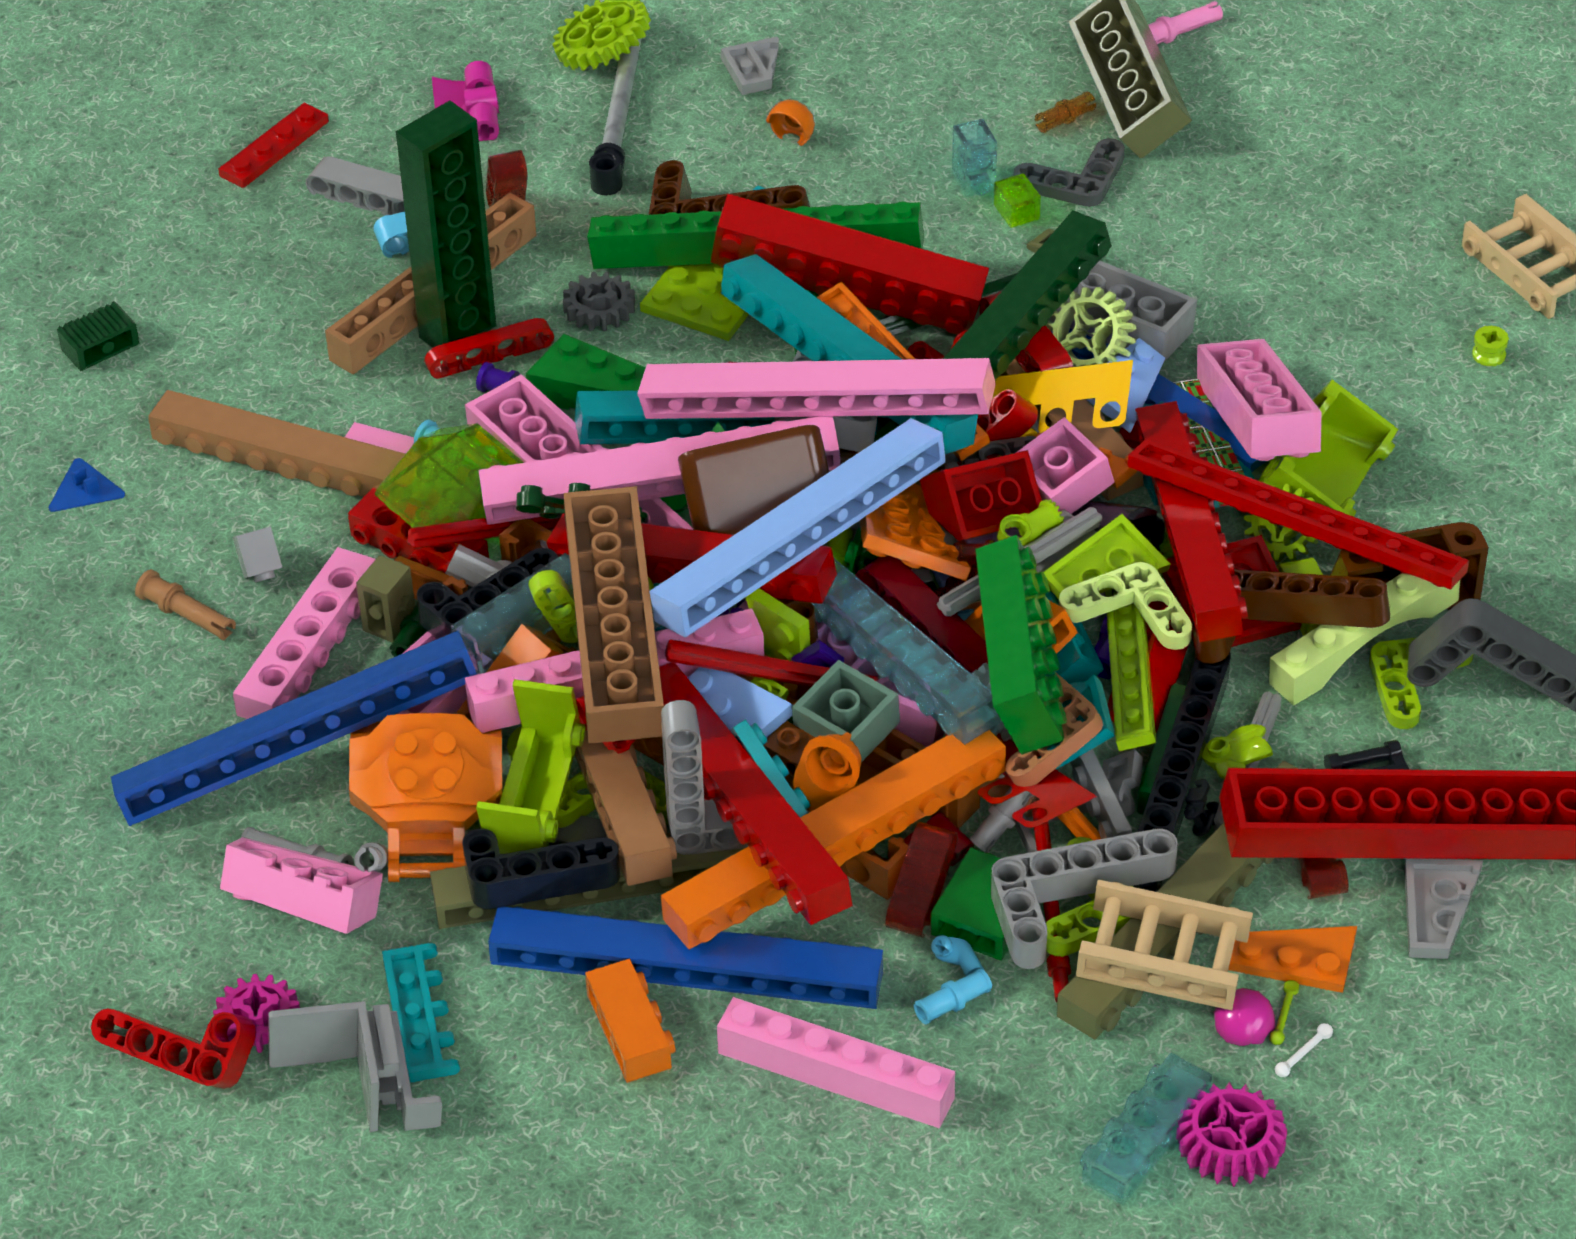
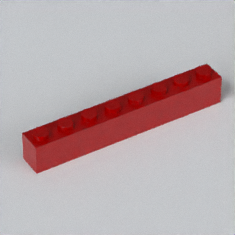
(674, 548)

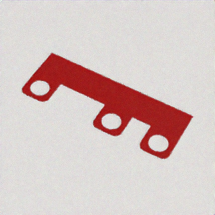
(1055, 792)

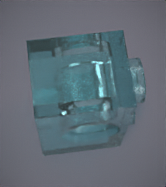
(974, 157)

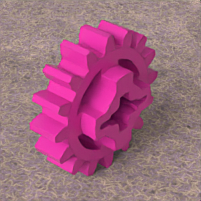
(253, 995)

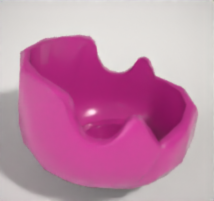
(1248, 1021)

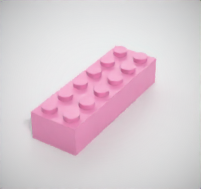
(1259, 399)

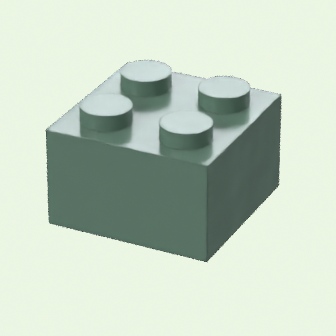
(848, 703)

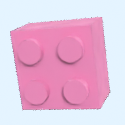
(1068, 466)

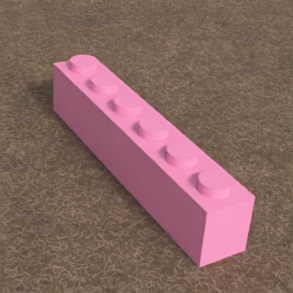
(836, 1062)

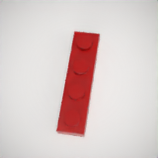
(273, 145)

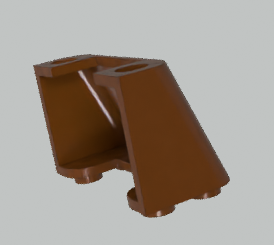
(1456, 538)

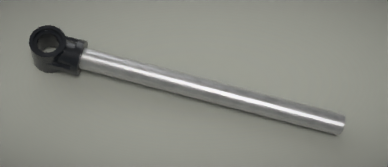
(609, 158)

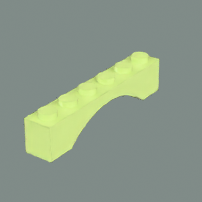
(1315, 657)

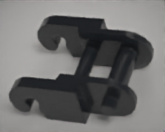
(1195, 810)

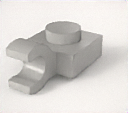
(1123, 775)

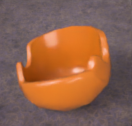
(792, 117)

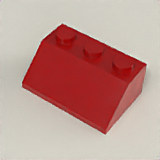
(980, 494)

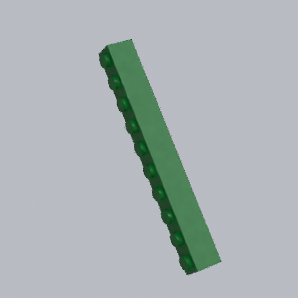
(690, 237)

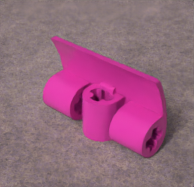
(474, 95)

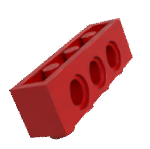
(379, 526)

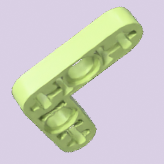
(1138, 593)

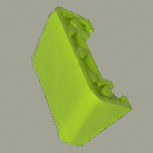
(1350, 443)

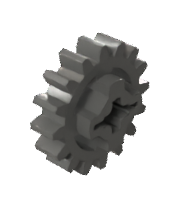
(599, 301)

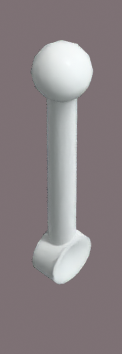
(1324, 1031)

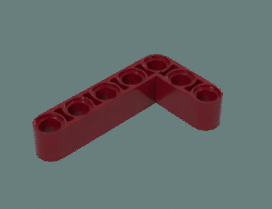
(918, 604)

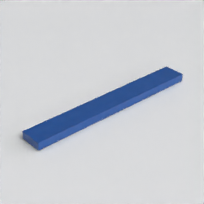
(1198, 411)

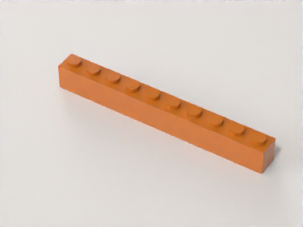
(843, 826)

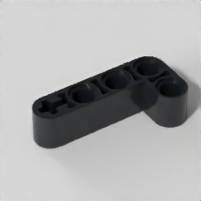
(442, 607)
(536, 873)

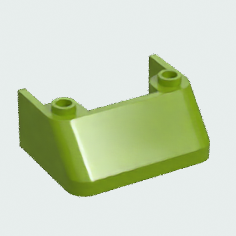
(538, 768)

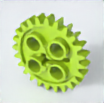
(601, 33)

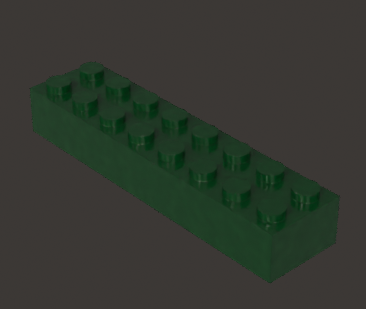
(446, 225)

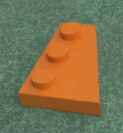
(1307, 956)

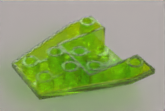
(441, 476)

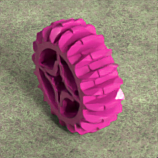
(1224, 1143)

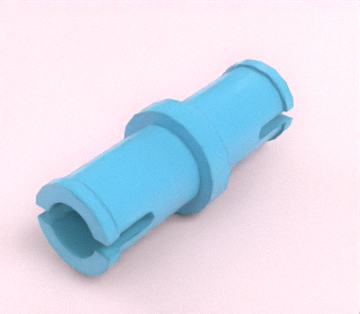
(952, 996)

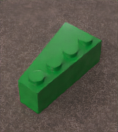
(578, 366)

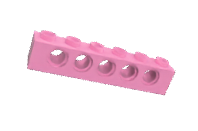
(304, 637)

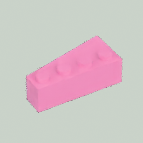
(301, 884)

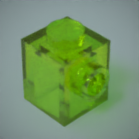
(1017, 200)

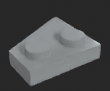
(752, 64)

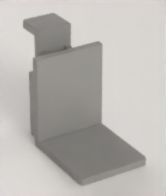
(351, 1031)

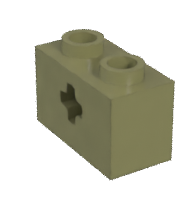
(385, 597)

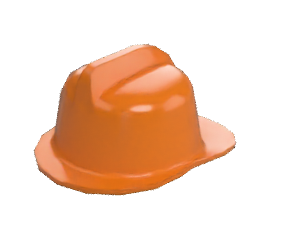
(827, 768)

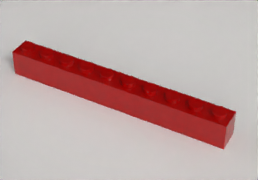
(1194, 533)
(761, 813)

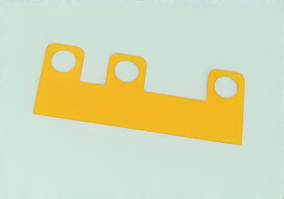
(1063, 386)

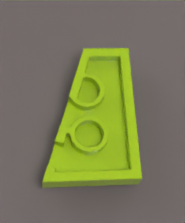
(1105, 551)
(782, 627)

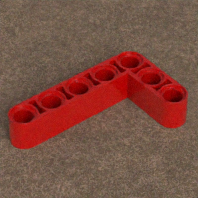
(1009, 412)

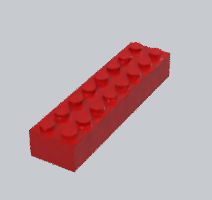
(875, 269)

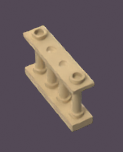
(1546, 234)
(1156, 974)

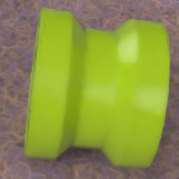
(1490, 345)

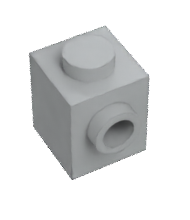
(258, 554)

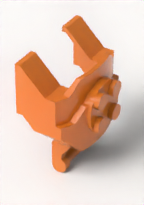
(423, 784)

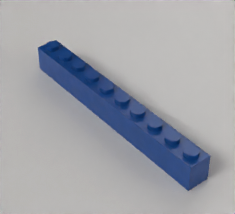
(292, 728)
(725, 963)

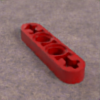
(489, 343)

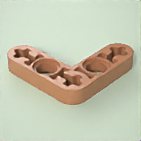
(1075, 736)

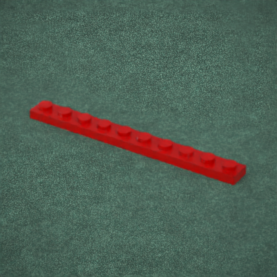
(1299, 514)

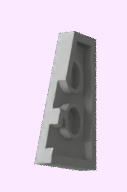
(1437, 902)

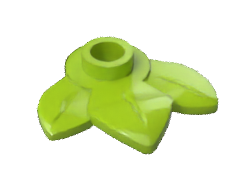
(1237, 749)

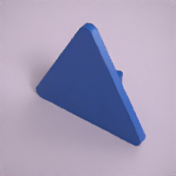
(83, 487)

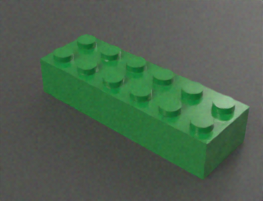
(1020, 644)

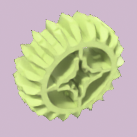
(1103, 327)

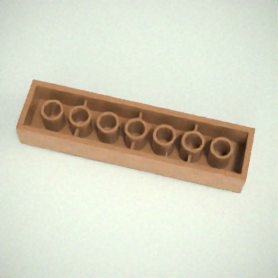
(613, 615)

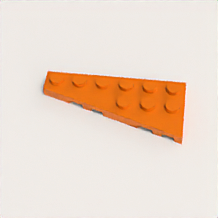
(911, 536)

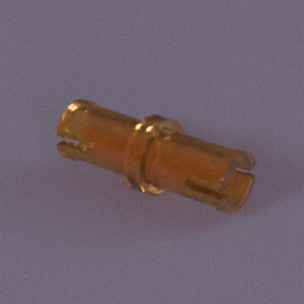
(1065, 112)

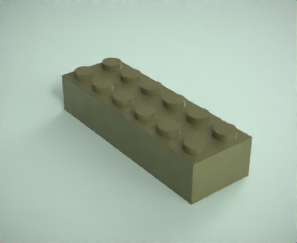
(1130, 74)

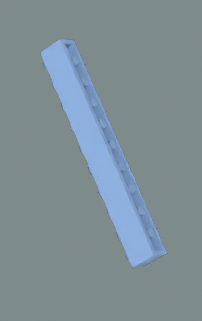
(797, 527)

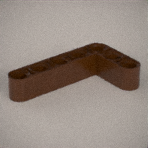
(673, 193)
(1304, 600)

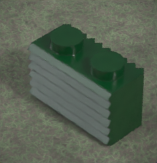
(98, 336)

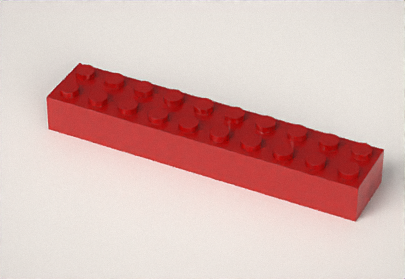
(1399, 813)

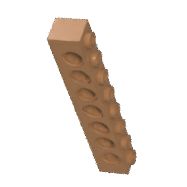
(392, 309)

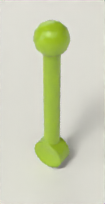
(1290, 988)

